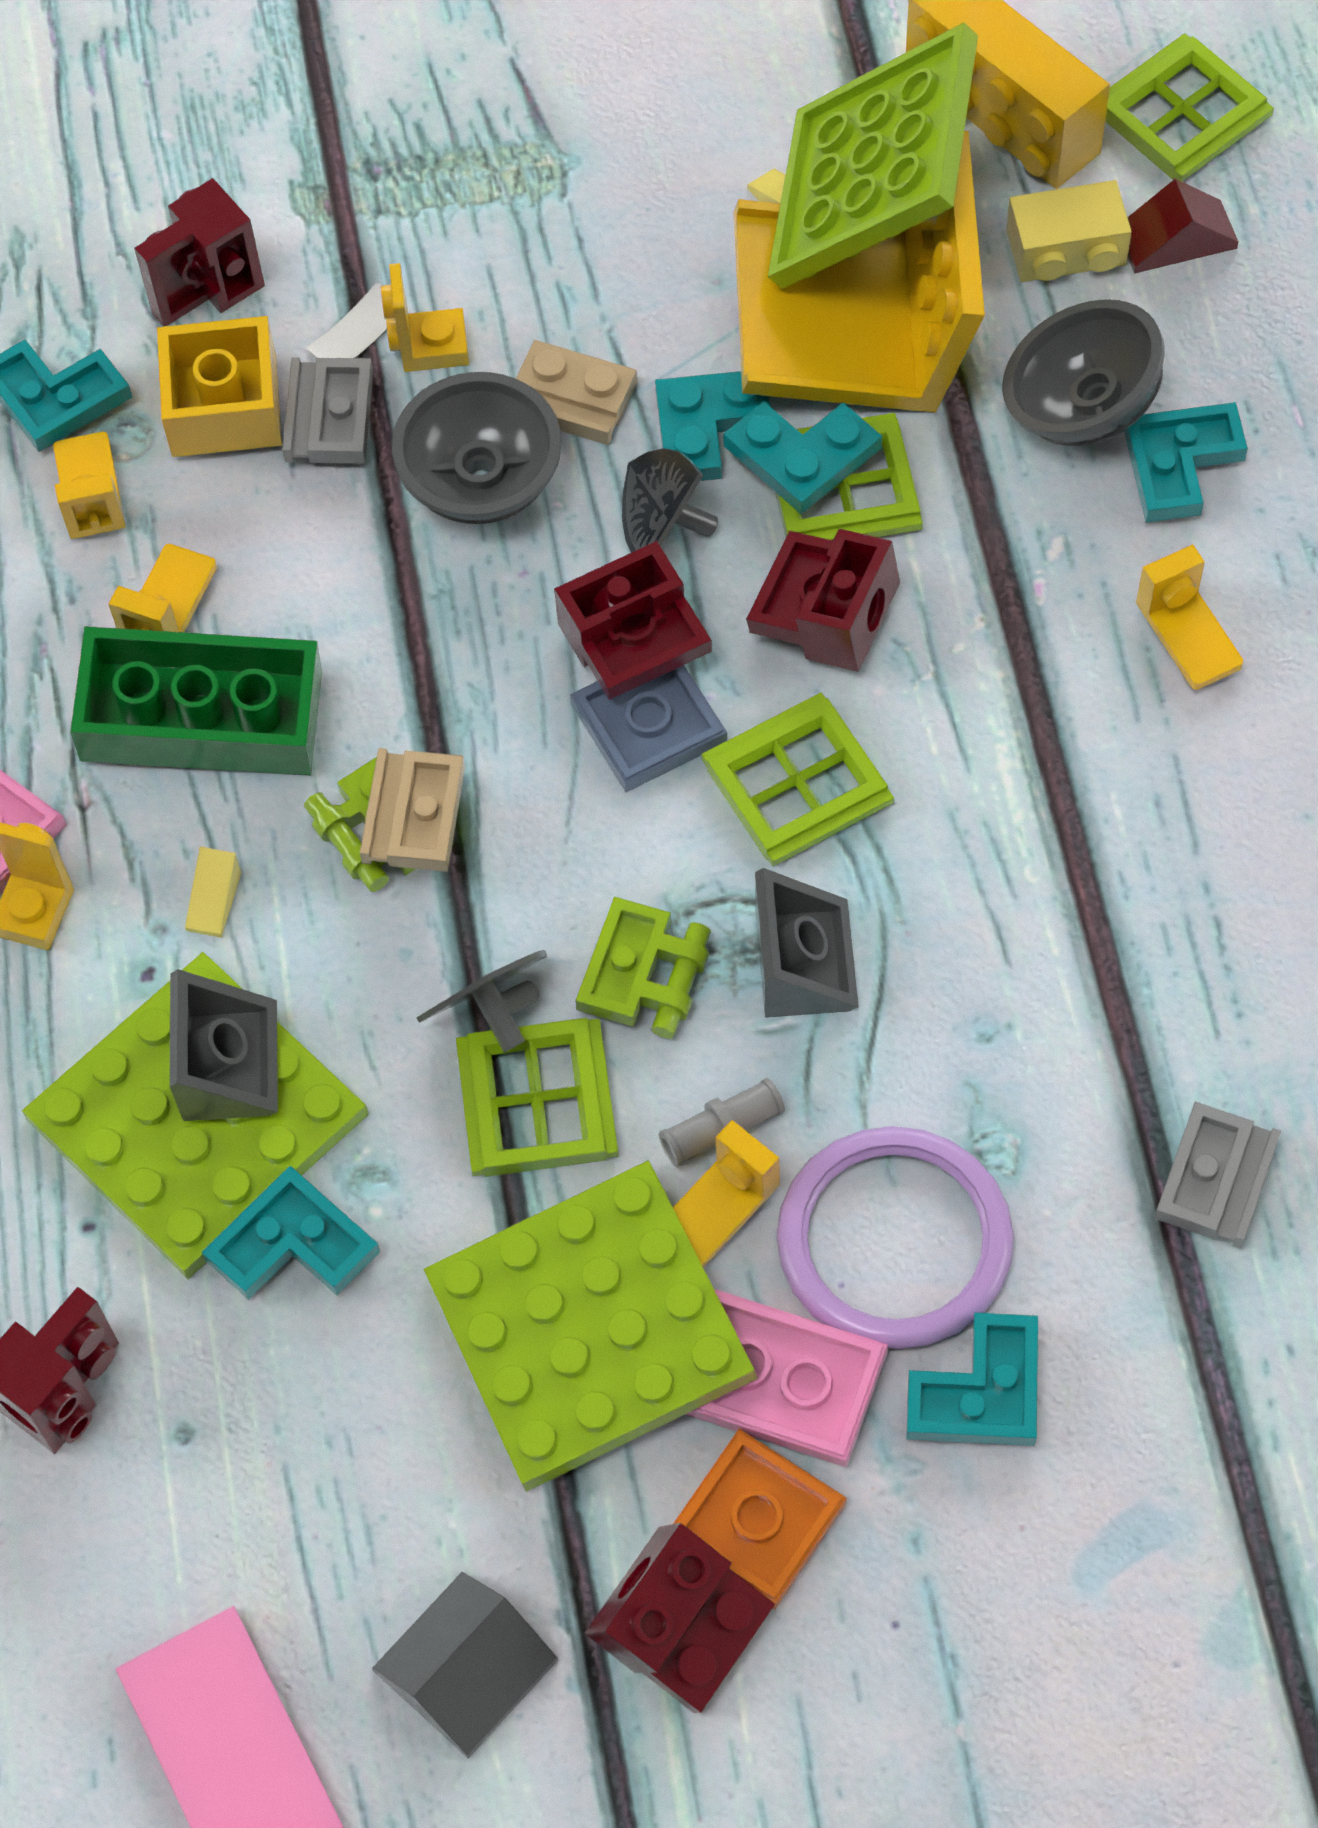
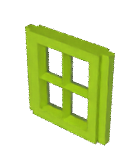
(1215, 137)
(873, 521)
(823, 819)
(590, 1088)

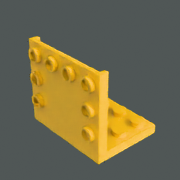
(868, 327)

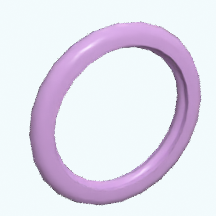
(901, 1141)

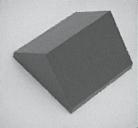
(803, 948)
(221, 1049)
(466, 1662)

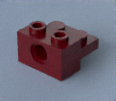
(200, 256)
(827, 595)
(630, 620)
(47, 1372)
(680, 1616)

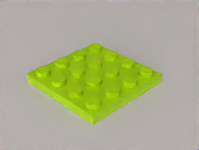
(874, 157)
(177, 1176)
(589, 1325)

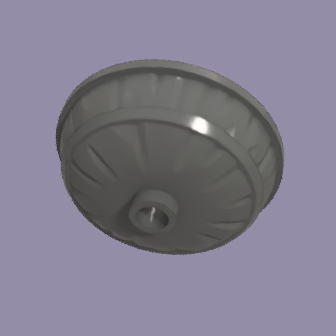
(1085, 372)
(474, 426)

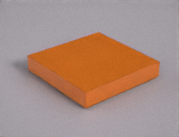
(761, 1514)

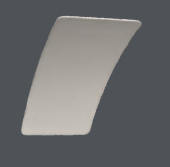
(355, 330)

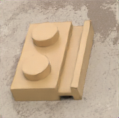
(580, 389)
(413, 809)

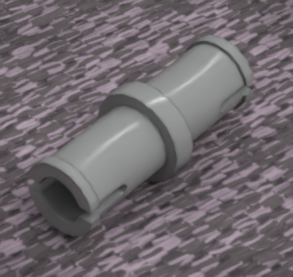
(699, 1131)

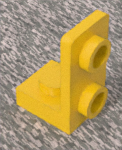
(424, 338)
(88, 485)
(168, 593)
(1182, 619)
(37, 886)
(728, 1191)

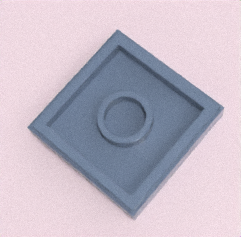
(649, 726)

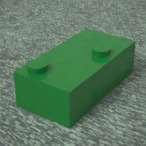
(197, 700)

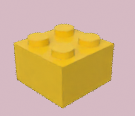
(219, 386)

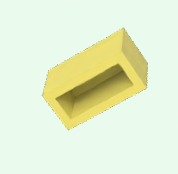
(1068, 231)

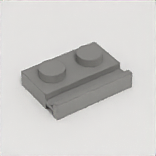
(328, 410)
(1217, 1174)

